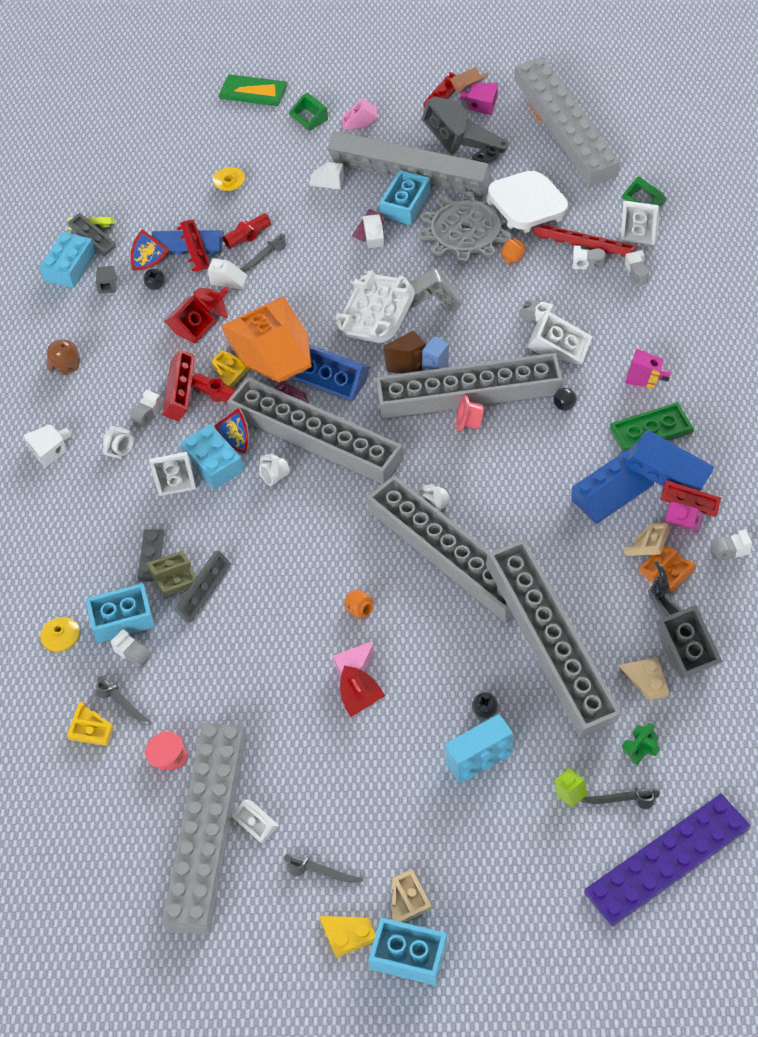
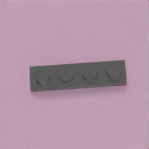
(202, 586)

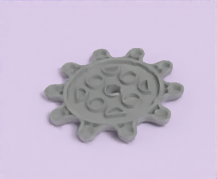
(448, 222)

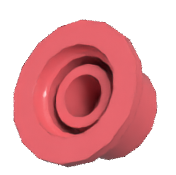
(468, 414)

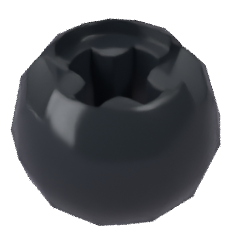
(154, 279)
(565, 399)
(486, 699)

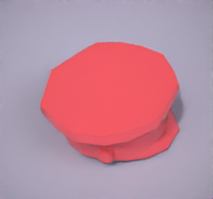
(166, 751)

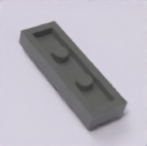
(85, 228)
(150, 551)

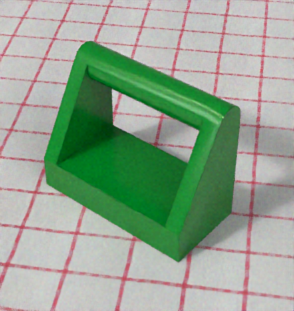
(313, 106)
(640, 184)

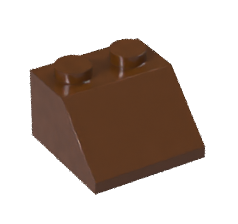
(404, 354)

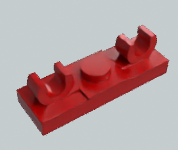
(443, 90)
(194, 245)
(687, 496)

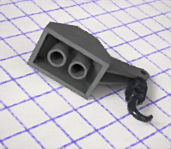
(452, 128)
(682, 632)

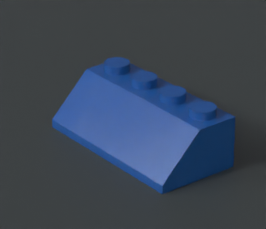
(211, 240)
(334, 374)
(664, 462)
(609, 489)

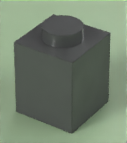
(106, 279)

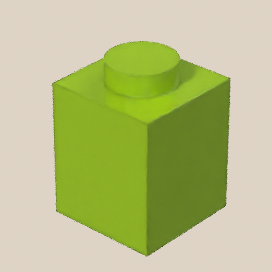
(570, 787)

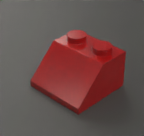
(190, 319)

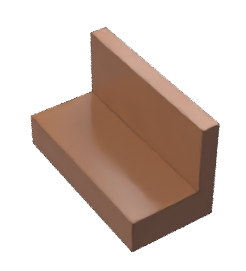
(466, 79)

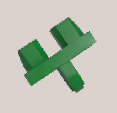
(644, 736)

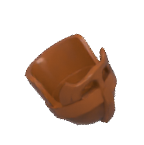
(62, 355)

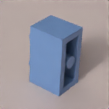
(435, 354)

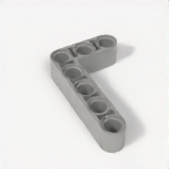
(435, 284)

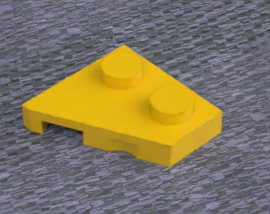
(229, 368)
(89, 727)

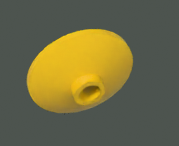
(228, 178)
(61, 640)

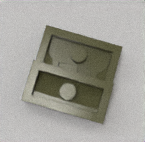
(172, 573)

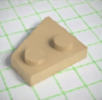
(650, 541)
(646, 677)
(408, 897)

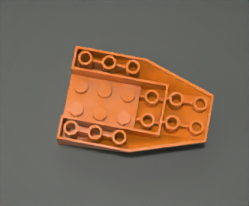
(270, 340)

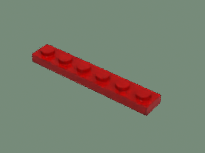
(578, 239)

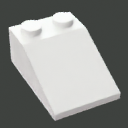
(640, 222)
(559, 337)
(173, 473)

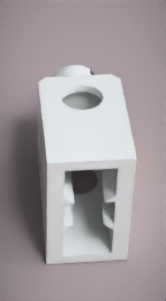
(47, 443)

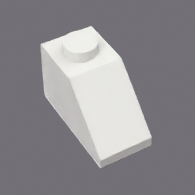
(328, 176)
(373, 231)
(226, 274)

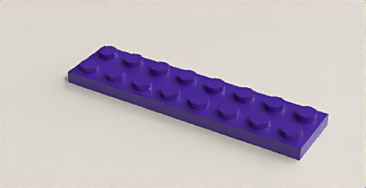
(666, 859)

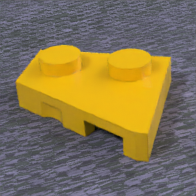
(347, 933)

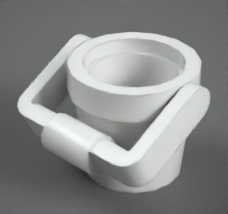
(119, 441)
(274, 470)
(436, 497)

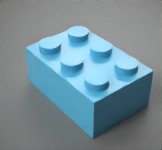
(405, 197)
(67, 259)
(212, 456)
(120, 610)
(479, 748)
(408, 951)

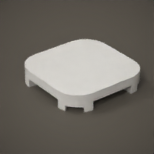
(527, 200)
(376, 307)

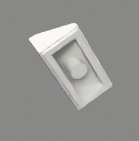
(255, 820)

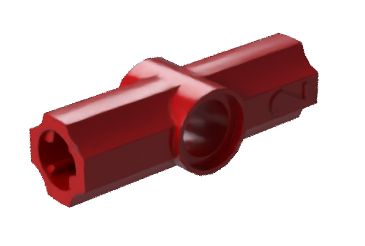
(246, 230)
(212, 387)

